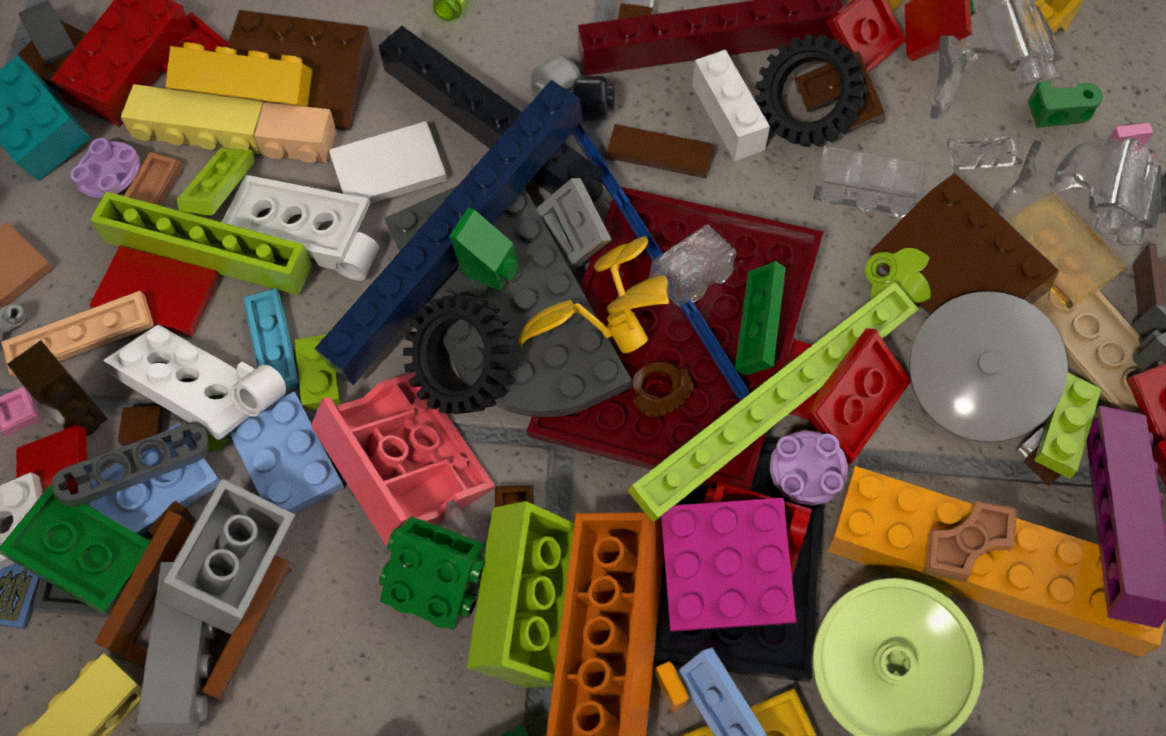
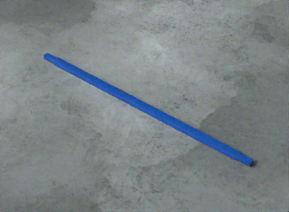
(653, 251)

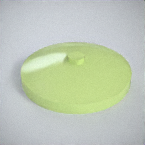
(897, 661)

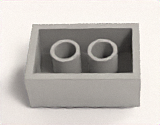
(225, 557)

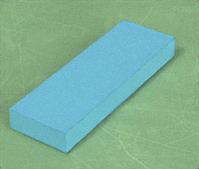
(271, 335)

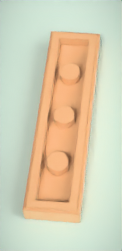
(86, 329)

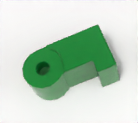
(1063, 105)

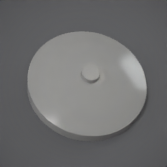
(988, 367)

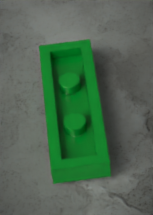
(760, 319)

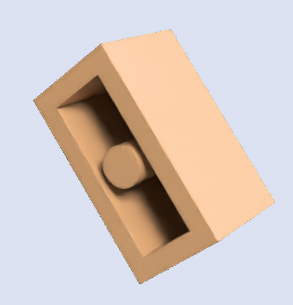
(295, 132)

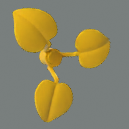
(622, 321)

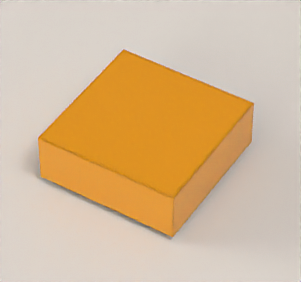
(671, 687)

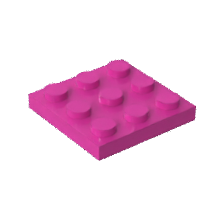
(728, 565)

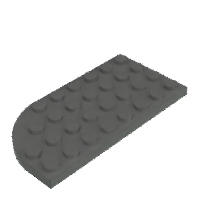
(557, 369)

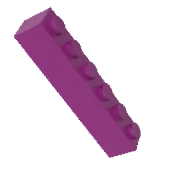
(1128, 516)

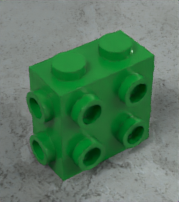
(431, 573)

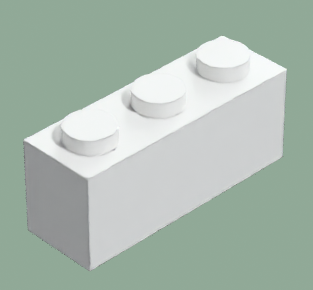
(730, 105)

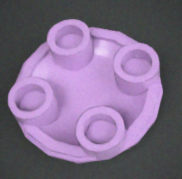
(106, 168)
(808, 467)

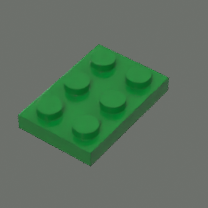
(76, 550)

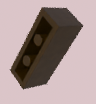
(56, 389)

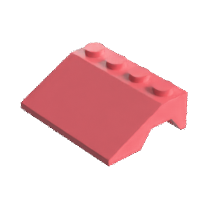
(399, 455)

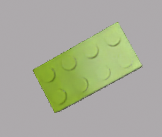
(521, 595)

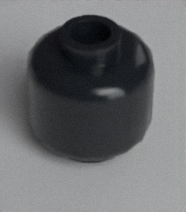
(595, 97)

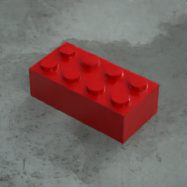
(121, 51)

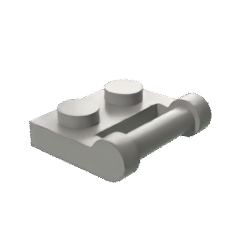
(579, 221)

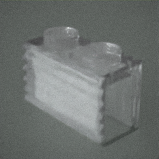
(695, 265)

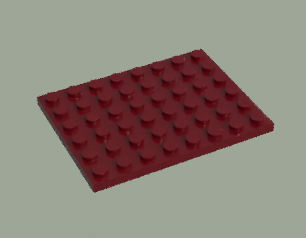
(616, 425)

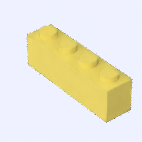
(191, 118)
(92, 704)

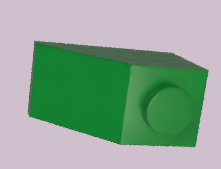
(483, 251)

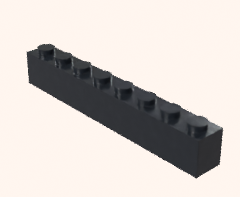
(475, 106)

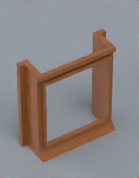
(139, 600)

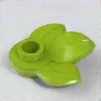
(904, 270)

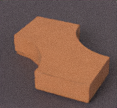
(954, 551)

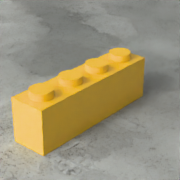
(239, 76)

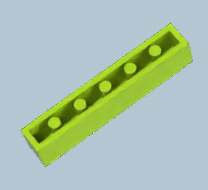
(203, 242)

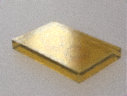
(1069, 245)

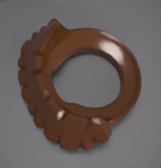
(659, 406)

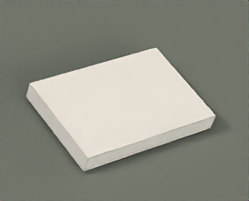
(389, 164)

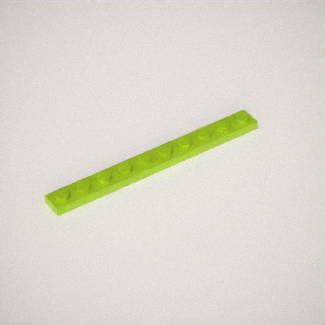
(765, 406)

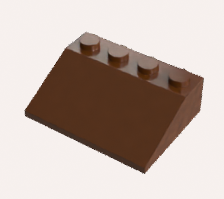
(333, 51)
(968, 247)

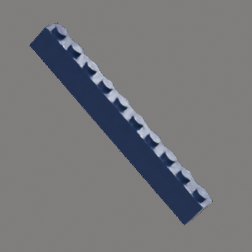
(430, 254)

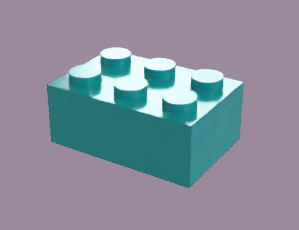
(34, 121)

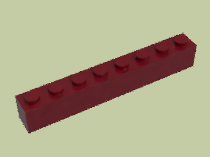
(699, 33)

